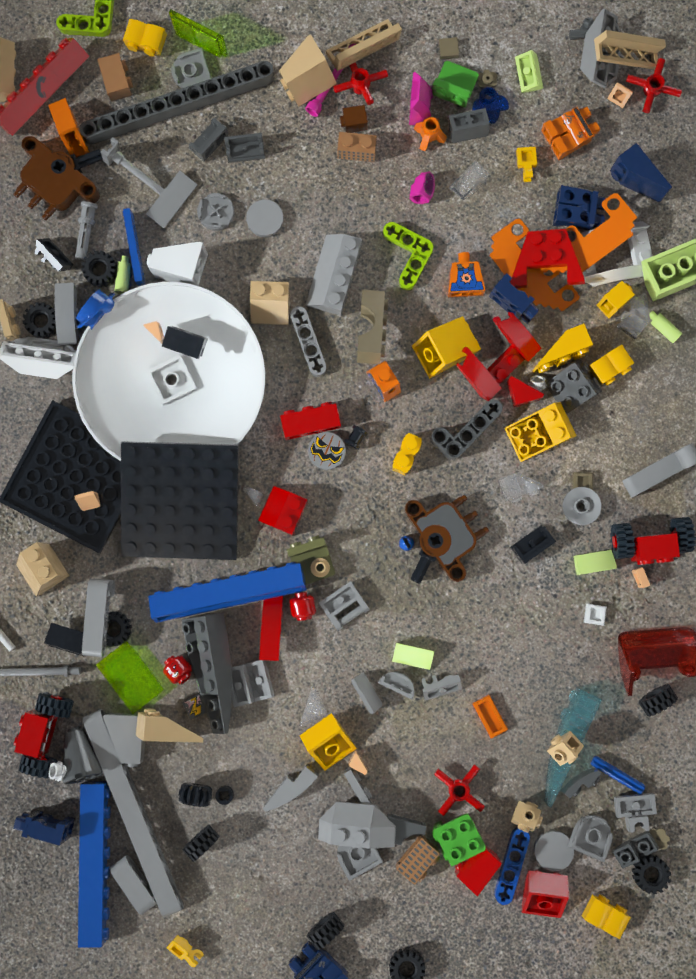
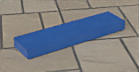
(134, 247)

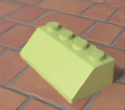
(670, 270)

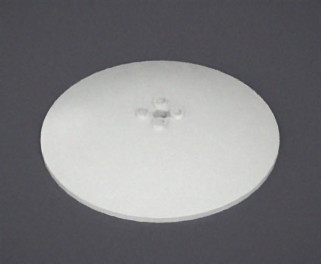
(124, 371)

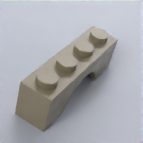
(369, 344)

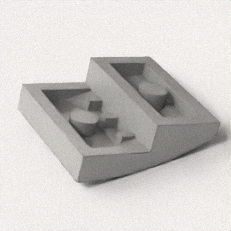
(251, 683)

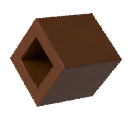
(354, 119)

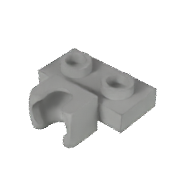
(635, 809)

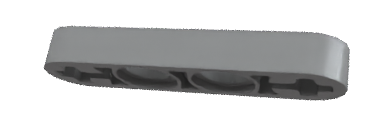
(309, 341)

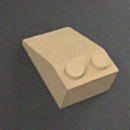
(156, 727)

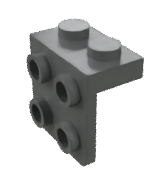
(574, 386)

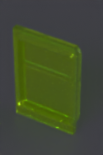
(198, 34)
(130, 677)

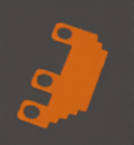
(603, 238)
(506, 255)

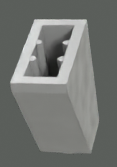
(123, 736)

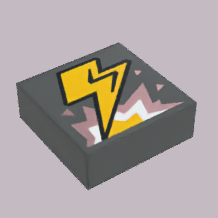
(194, 706)

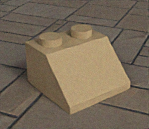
(269, 302)

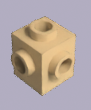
(565, 748)
(527, 809)

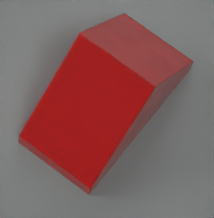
(522, 393)

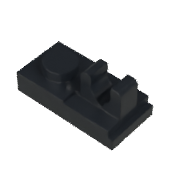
(52, 254)

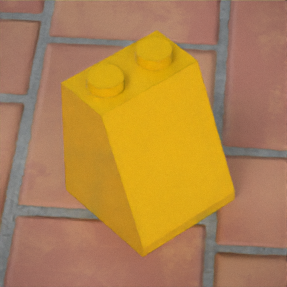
(443, 346)

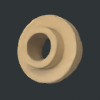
(320, 573)

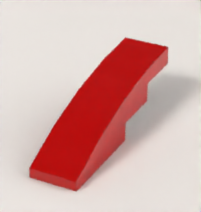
(271, 629)

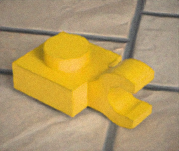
(527, 160)
(182, 949)

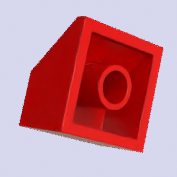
(283, 510)
(478, 870)
(545, 894)

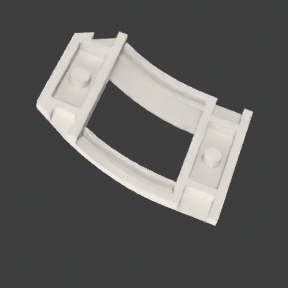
(639, 250)

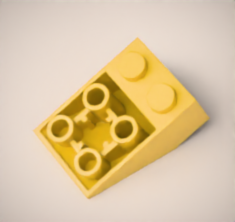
(572, 344)
(540, 431)

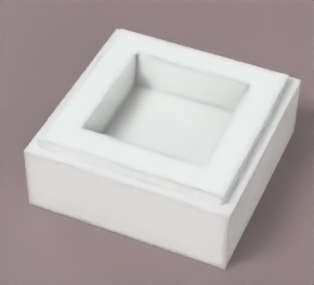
(595, 614)

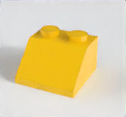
(327, 742)

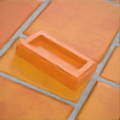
(489, 716)

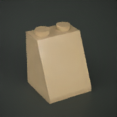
(306, 73)
(41, 567)

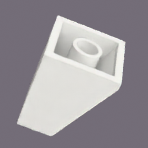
(178, 263)

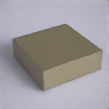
(448, 48)
(582, 480)

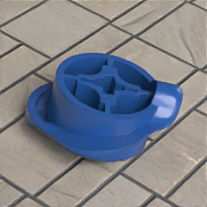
(95, 308)

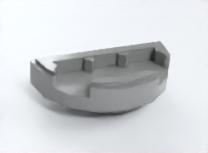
(399, 683)

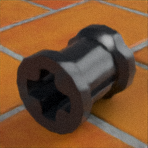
(356, 437)

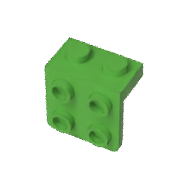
(455, 83)
(458, 839)

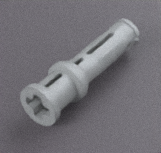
(89, 222)

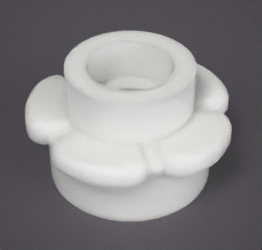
(537, 382)
(57, 771)

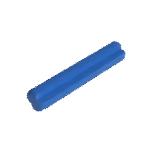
(618, 775)

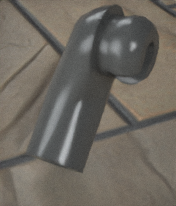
(580, 33)

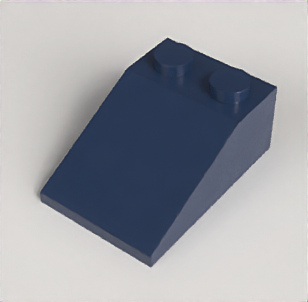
(639, 174)

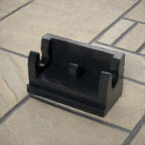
(184, 342)
(532, 544)
(64, 639)

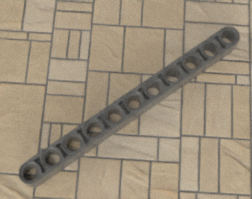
(170, 109)

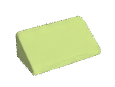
(529, 72)
(594, 562)
(413, 656)

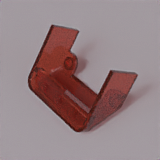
(656, 650)

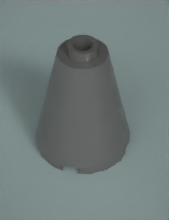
(79, 757)

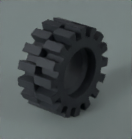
(93, 259)
(32, 313)
(125, 629)
(658, 700)
(201, 843)
(660, 882)
(325, 930)
(407, 955)

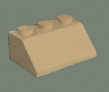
(7, 69)

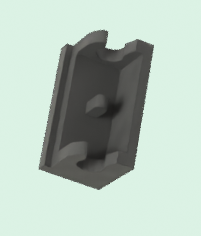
(469, 125)
(209, 140)
(244, 147)

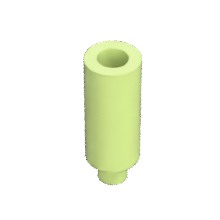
(122, 275)
(665, 326)

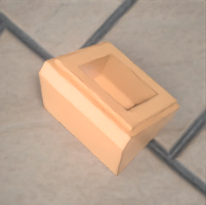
(620, 95)

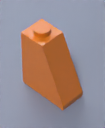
(68, 128)

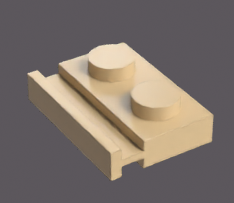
(10, 328)

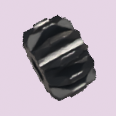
(195, 794)

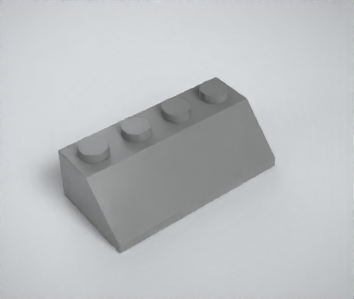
(334, 273)

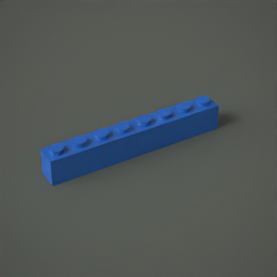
(227, 592)
(93, 864)

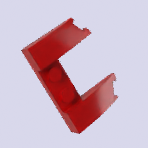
(522, 347)

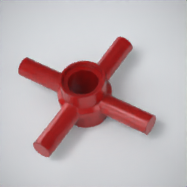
(360, 82)
(650, 91)
(452, 784)

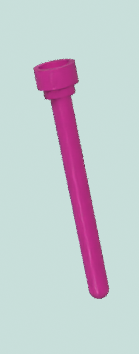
(315, 105)

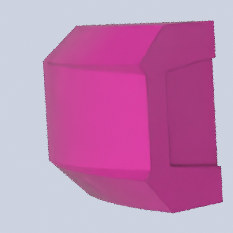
(420, 100)

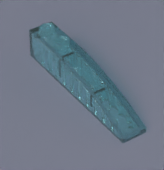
(576, 719)

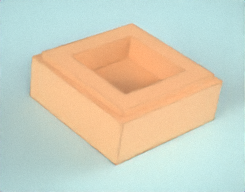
(640, 577)

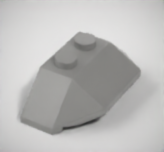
(599, 72)
(356, 826)

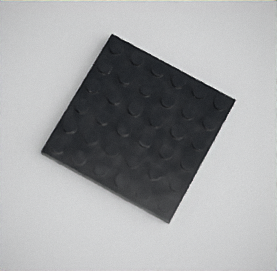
(62, 464)
(179, 500)

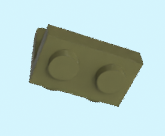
(307, 553)

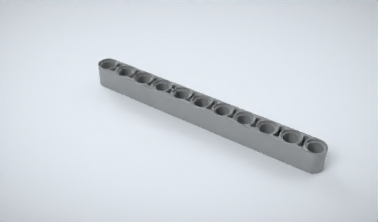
(134, 816)

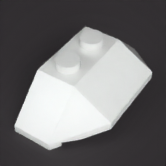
(38, 357)

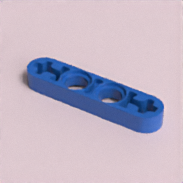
(515, 866)

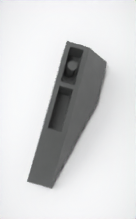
(211, 665)

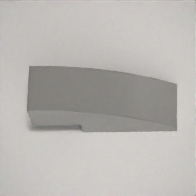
(66, 313)
(291, 788)

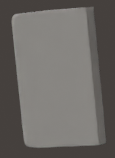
(366, 692)

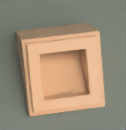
(156, 330)
(88, 500)
(357, 763)

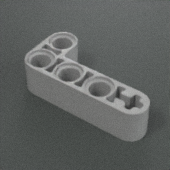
(661, 470)
(96, 616)

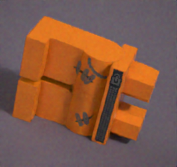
(570, 131)

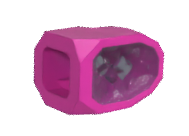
(423, 188)

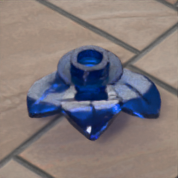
(493, 106)

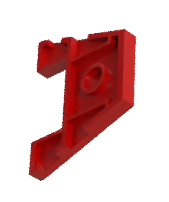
(547, 250)

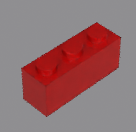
(310, 421)

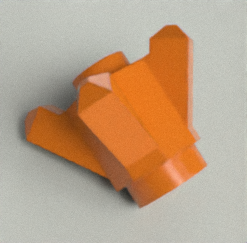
(430, 131)

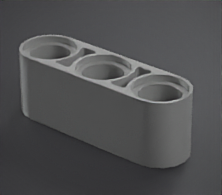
(133, 884)

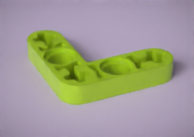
(93, 21)
(417, 254)

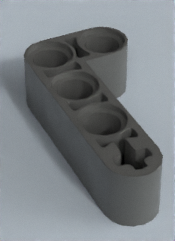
(470, 427)

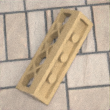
(626, 44)
(365, 47)

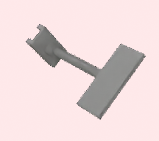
(170, 198)

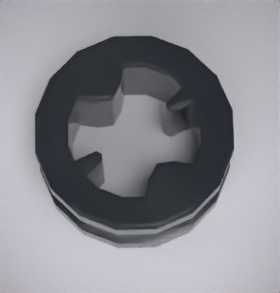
(225, 801)

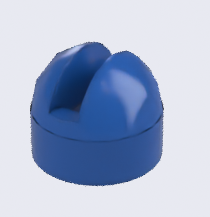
(402, 544)

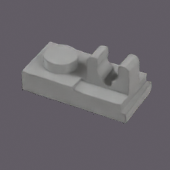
(439, 688)

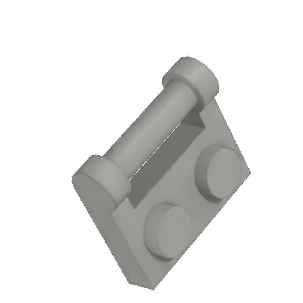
(340, 600)

